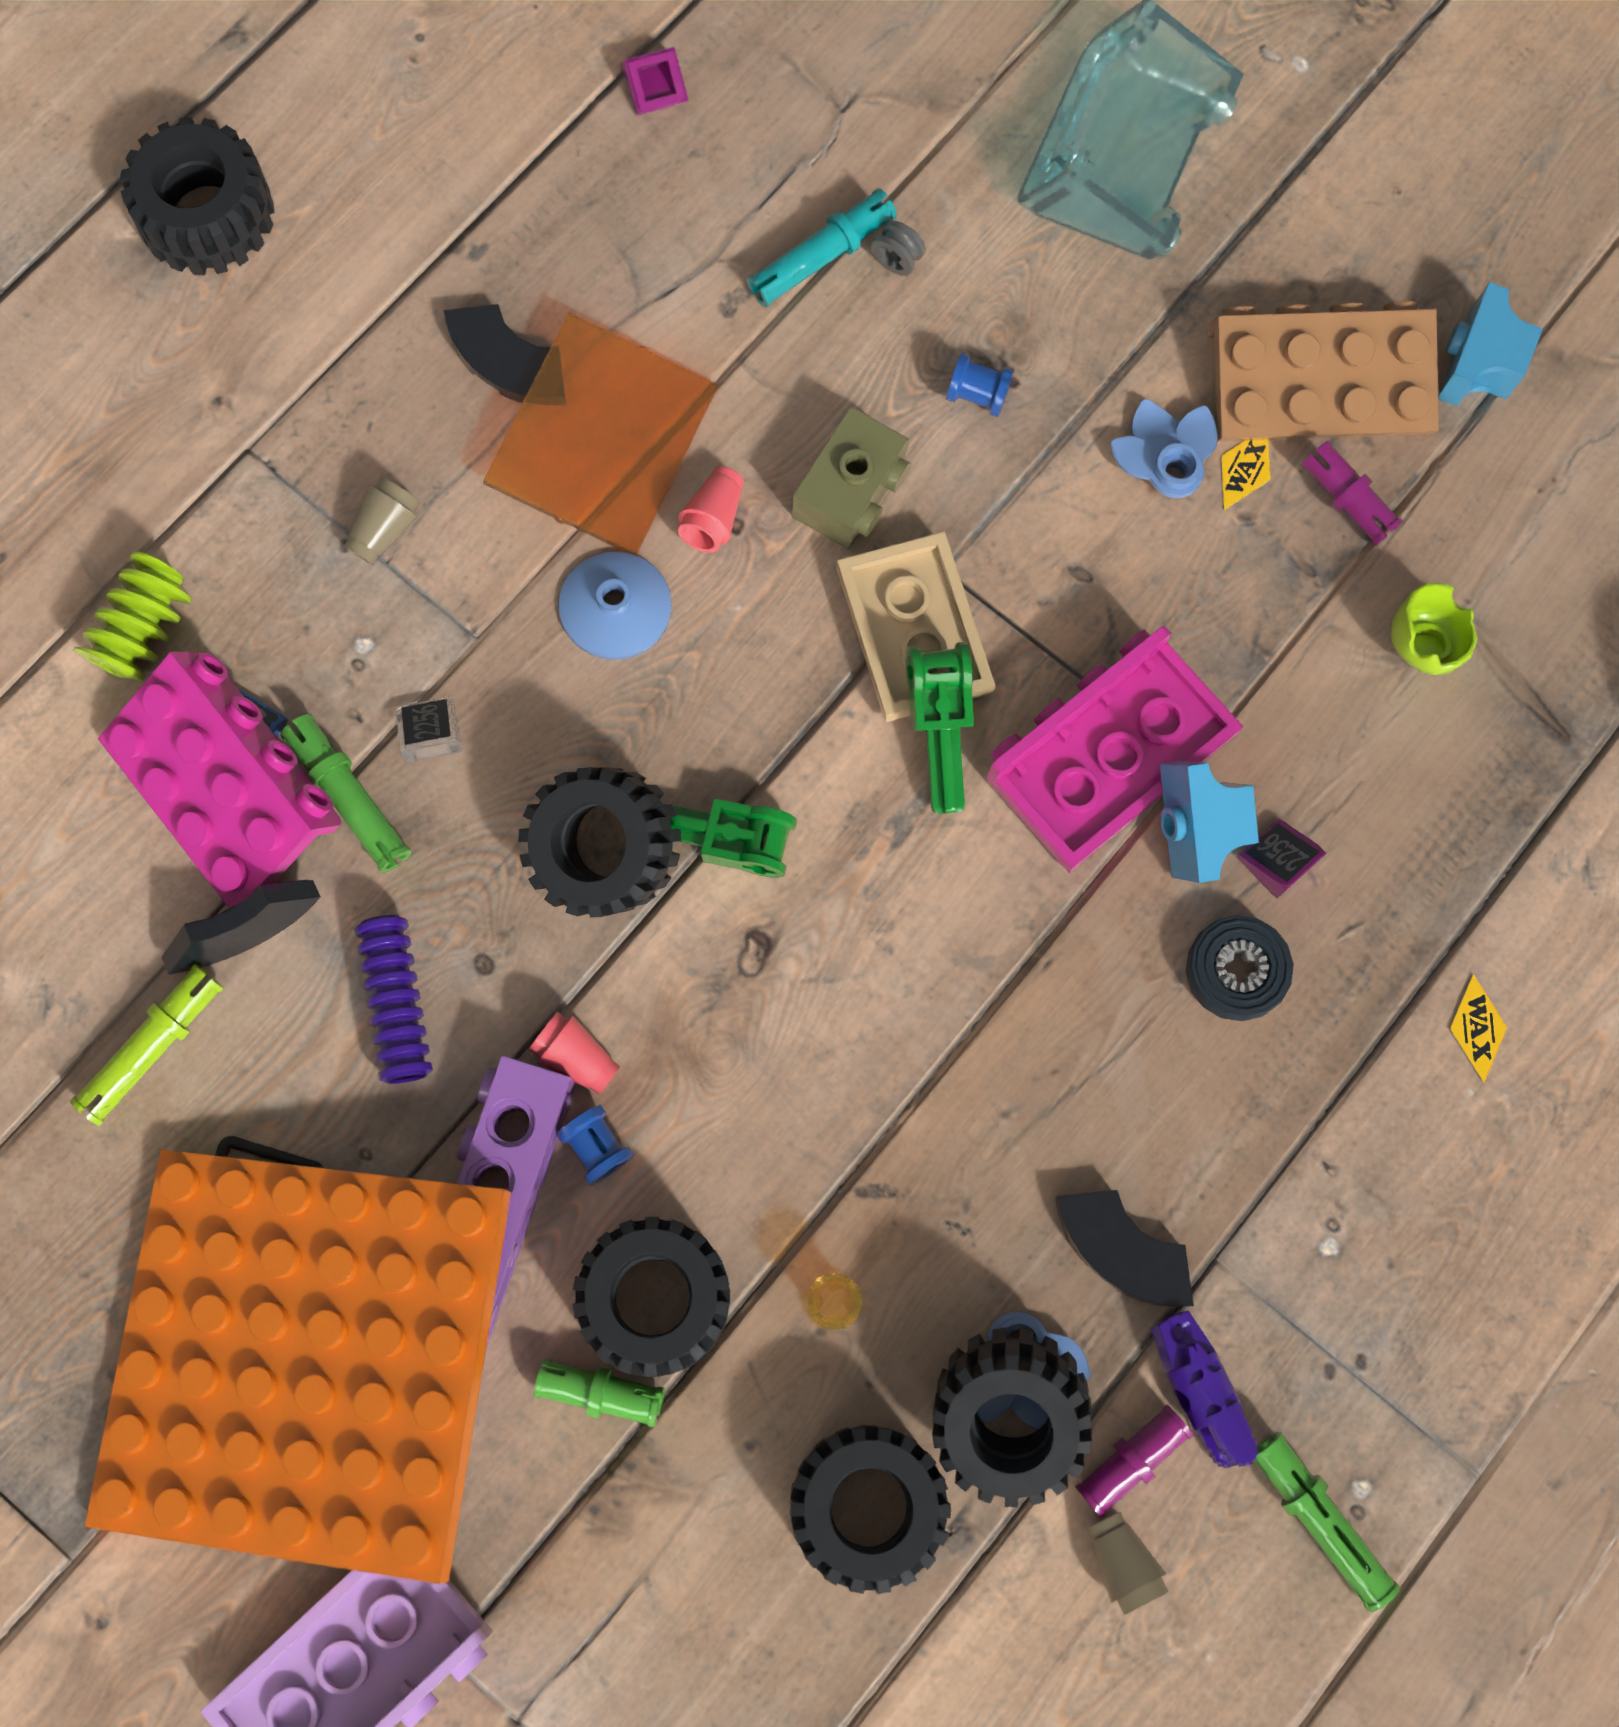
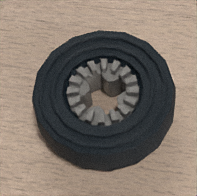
(1258, 946)

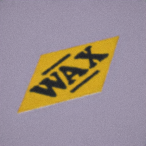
(1244, 470)
(1478, 1028)

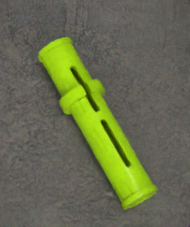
(147, 1044)

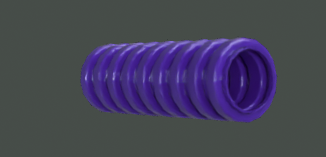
(393, 999)

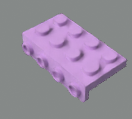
(359, 1658)

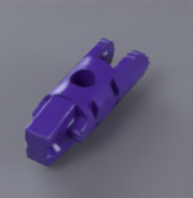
(1204, 1390)

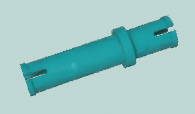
(838, 236)

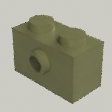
(851, 478)

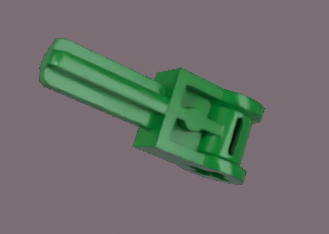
(942, 706)
(736, 836)

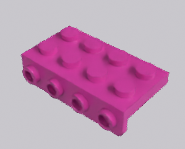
(1100, 754)
(217, 775)

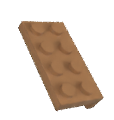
(1325, 372)

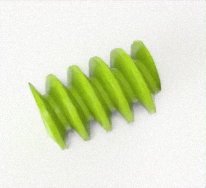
(134, 617)

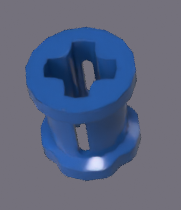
(979, 384)
(595, 1145)

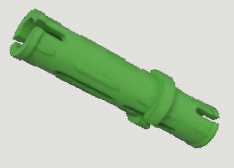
(333, 775)
(1307, 1498)

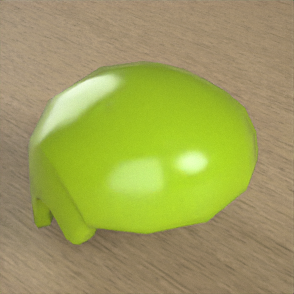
(1433, 630)

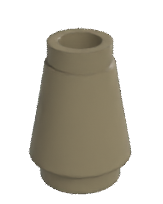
(381, 520)
(1126, 1564)

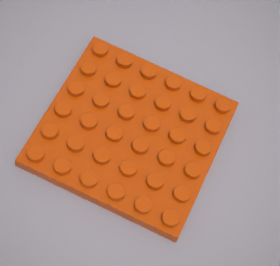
(302, 1364)

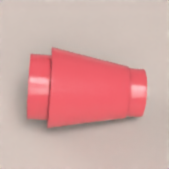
(711, 512)
(571, 1051)

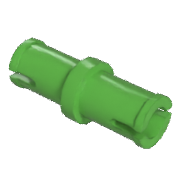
(599, 1392)

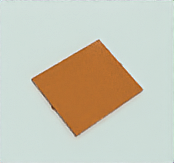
(601, 434)

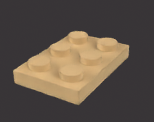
(909, 599)

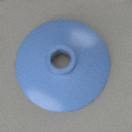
(619, 629)

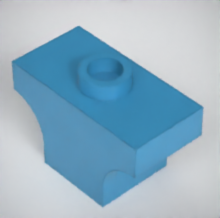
(1489, 349)
(1203, 819)

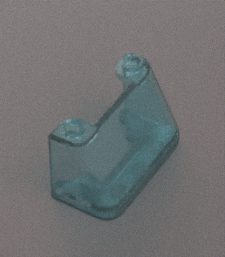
(1129, 131)

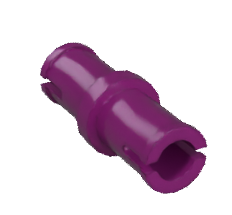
(1352, 493)
(1134, 1460)

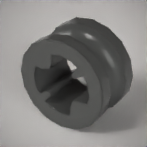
(898, 248)

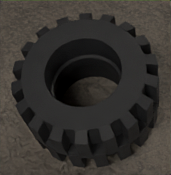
(185, 160)
(554, 841)
(598, 1286)
(1012, 1464)
(916, 1541)

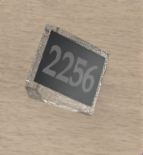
(428, 729)

